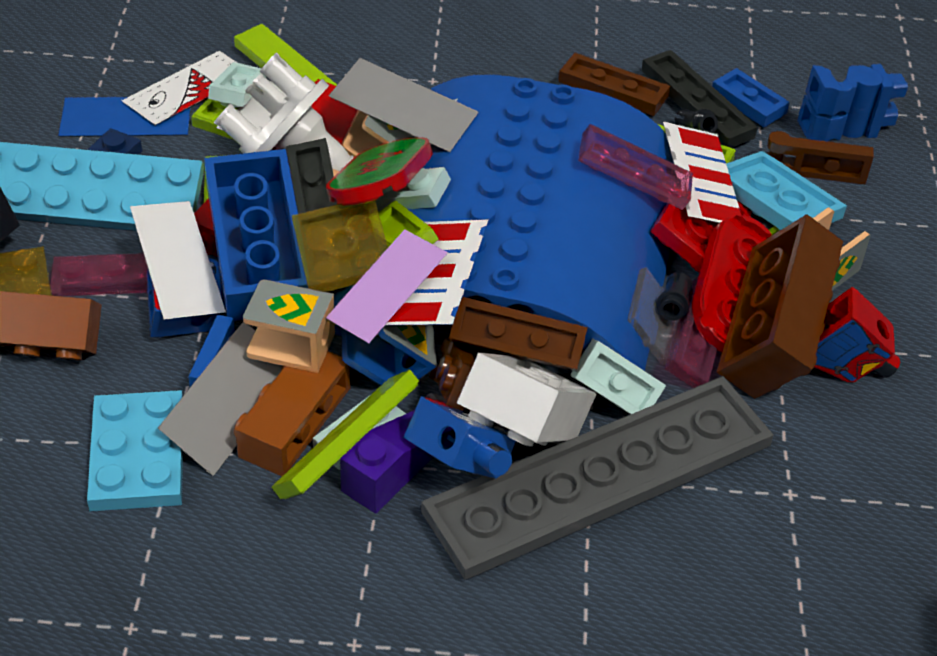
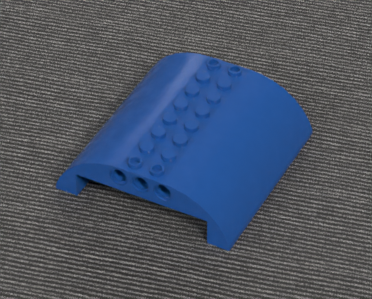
(557, 231)

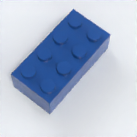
(253, 224)

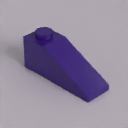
(382, 463)

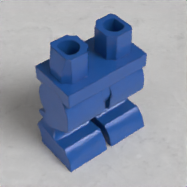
(852, 106)

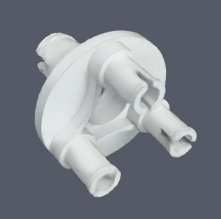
(291, 115)

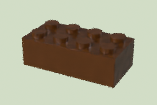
(781, 308)

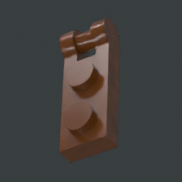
(822, 158)
(452, 371)

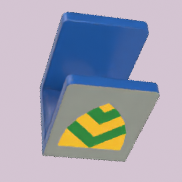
(383, 361)

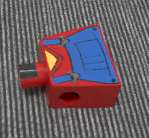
(856, 339)

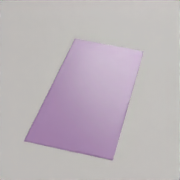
(386, 286)

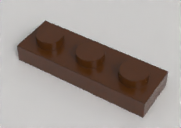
(615, 82)
(518, 334)

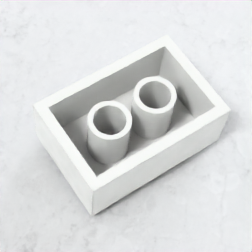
(525, 399)

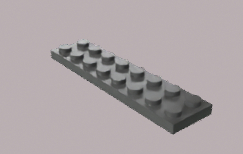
(594, 476)

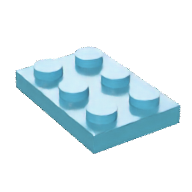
(778, 191)
(130, 456)

